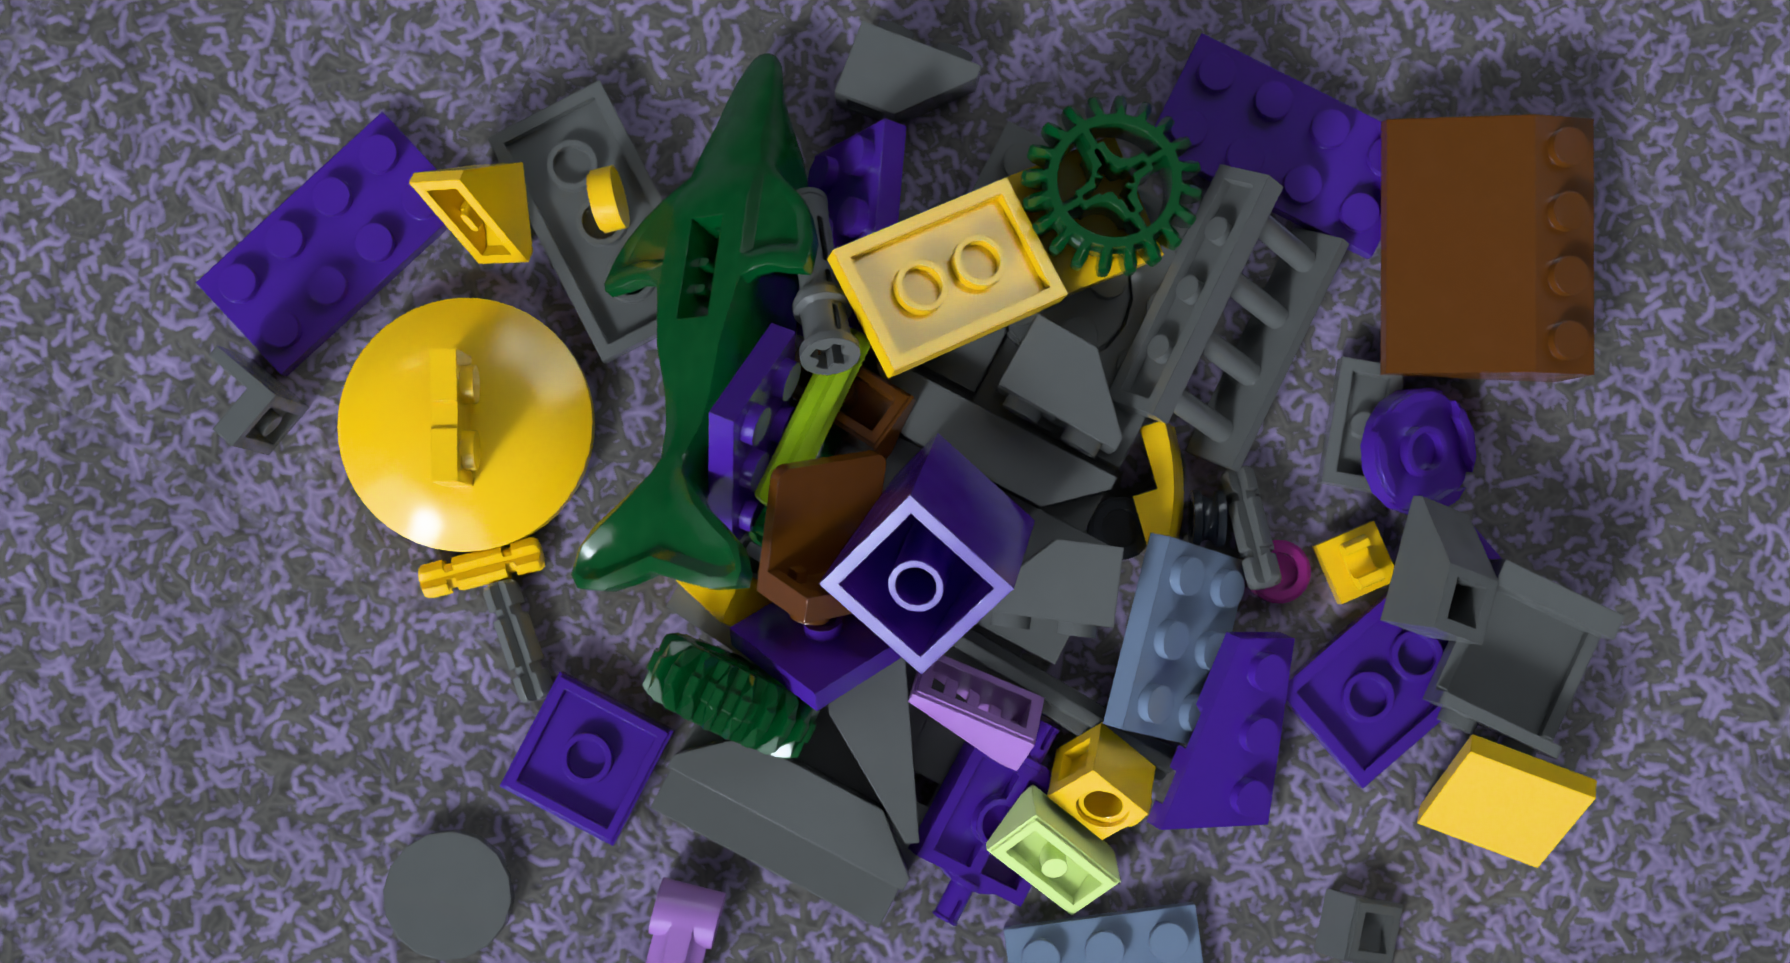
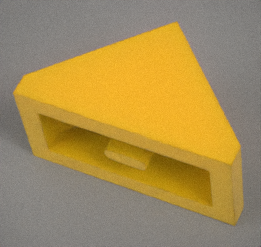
(482, 208)

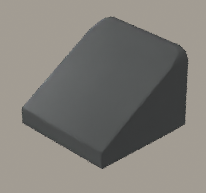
(1358, 927)

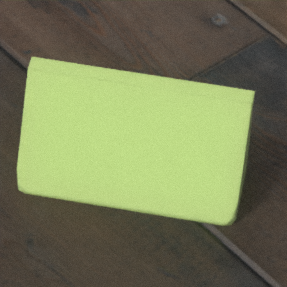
(1054, 852)

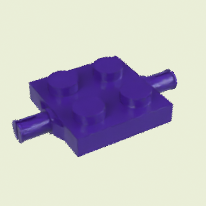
(965, 816)

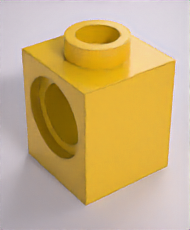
(1102, 781)

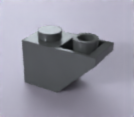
(901, 77)
(1064, 383)
(1441, 576)
(1065, 584)

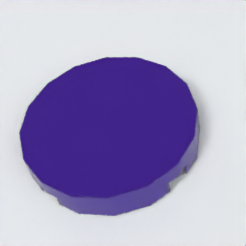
(1417, 448)

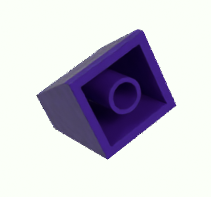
(931, 555)

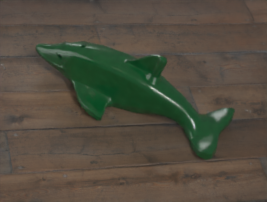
(723, 272)

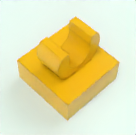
(1355, 562)

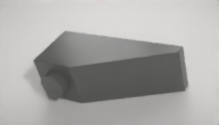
(878, 733)

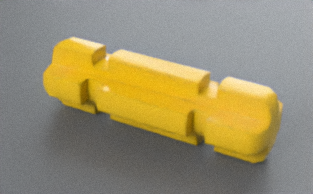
(481, 567)

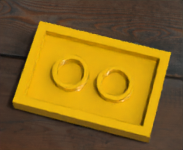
(946, 277)

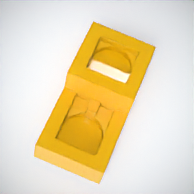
(1162, 509)

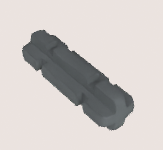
(1251, 528)
(518, 640)

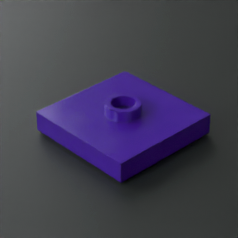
(812, 660)
(587, 758)

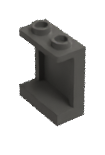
(1527, 663)

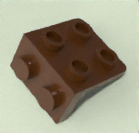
(807, 524)

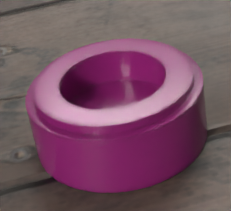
(1294, 571)

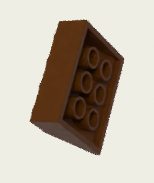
(1488, 247)

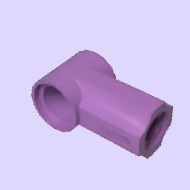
(684, 922)

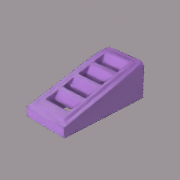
(996, 714)

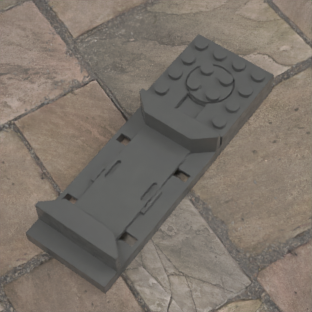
(817, 812)

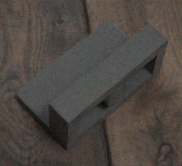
(264, 409)

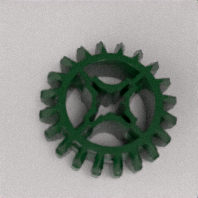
(1160, 157)
(728, 696)

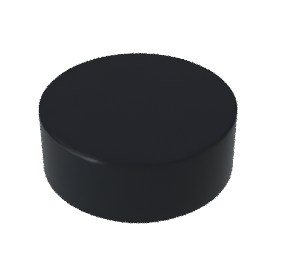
(1118, 526)

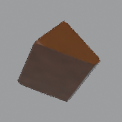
(870, 412)

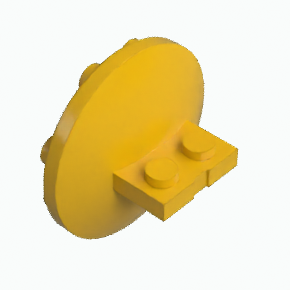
(466, 425)

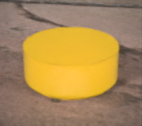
(607, 199)

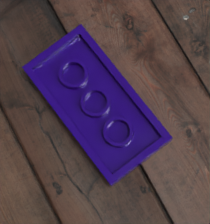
(1280, 127)
(327, 247)
(1368, 690)

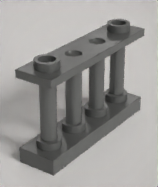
(1192, 300)

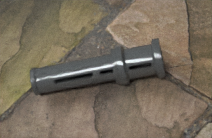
(822, 304)

